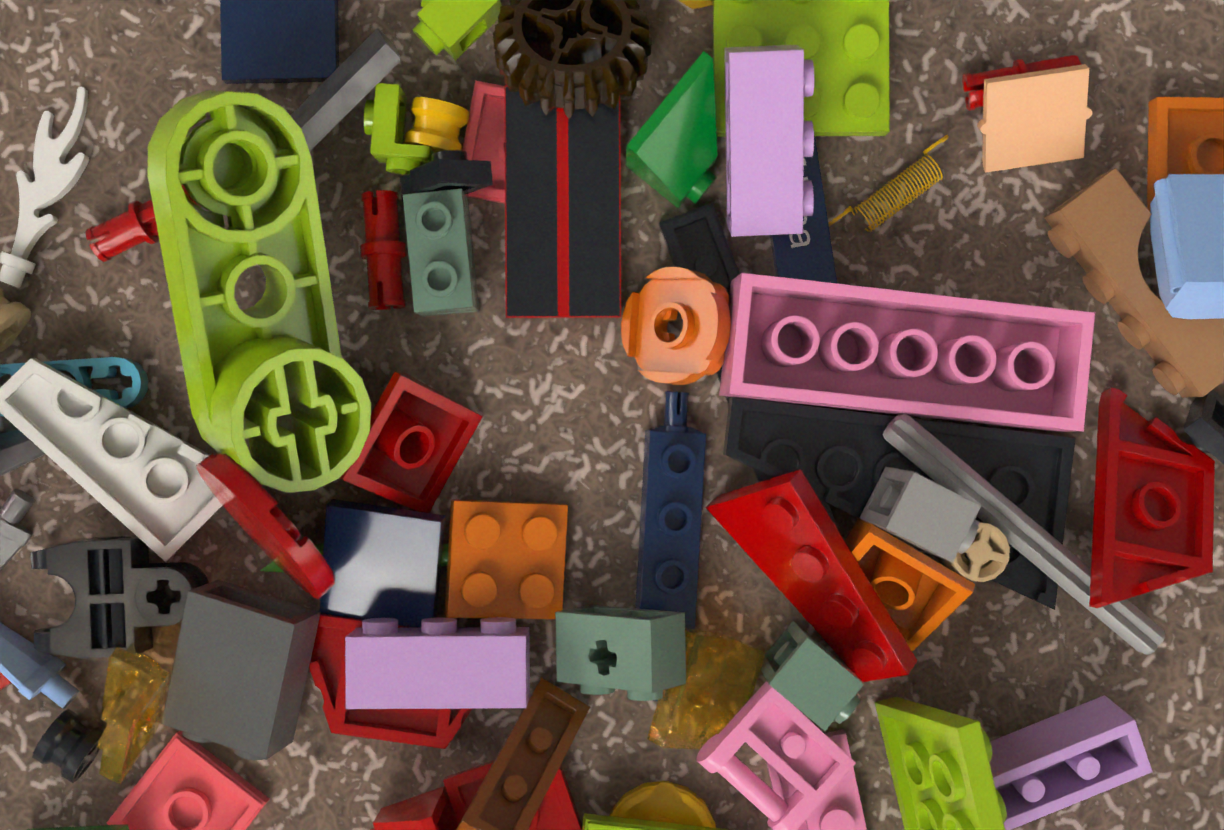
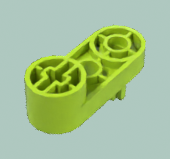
(279, 364)

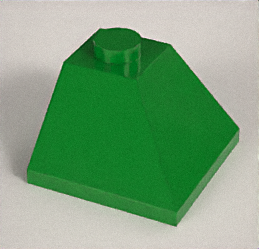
(680, 138)

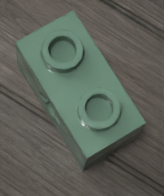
(440, 252)
(621, 650)
(811, 677)

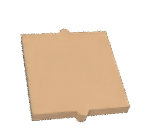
(1034, 118)

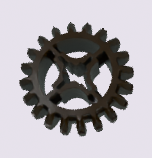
(572, 51)

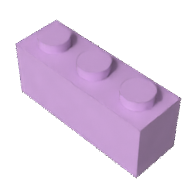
(767, 139)
(437, 665)
(1066, 760)

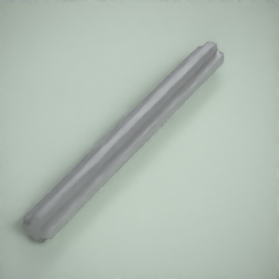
(1019, 530)

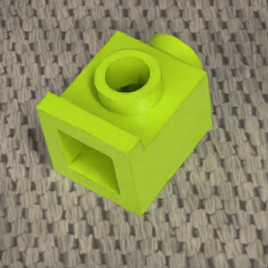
(454, 23)

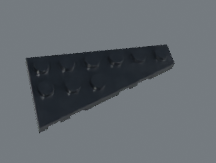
(847, 454)

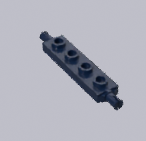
(671, 513)

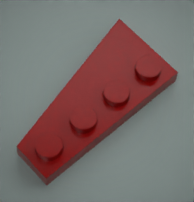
(810, 563)

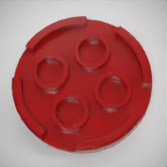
(266, 524)

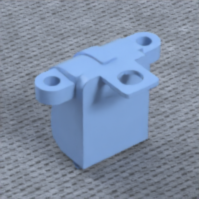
(1189, 244)

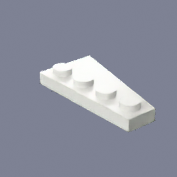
(114, 454)

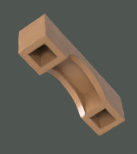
(1103, 234)

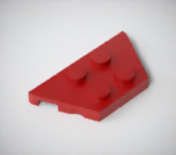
(1148, 506)
(407, 726)

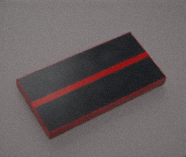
(562, 211)

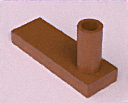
(526, 761)

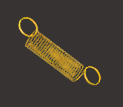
(925, 152)

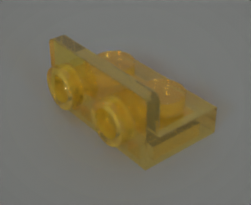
(718, 684)
(132, 710)

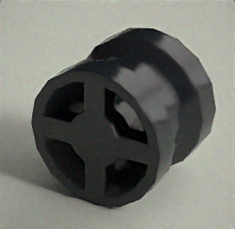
(68, 745)

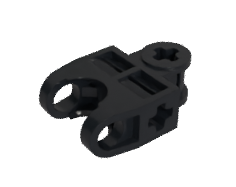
(114, 595)

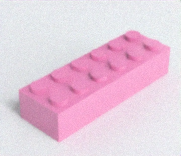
(907, 353)

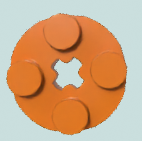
(704, 331)

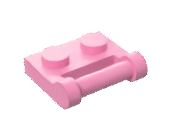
(789, 745)

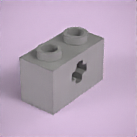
(922, 513)

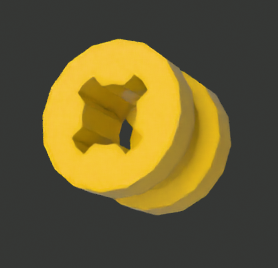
(436, 124)

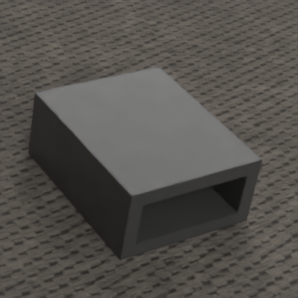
(240, 669)

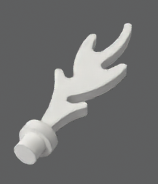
(51, 183)

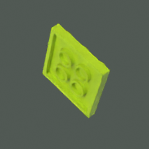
(847, 50)
(939, 768)

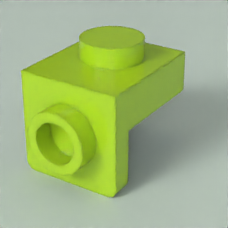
(386, 123)

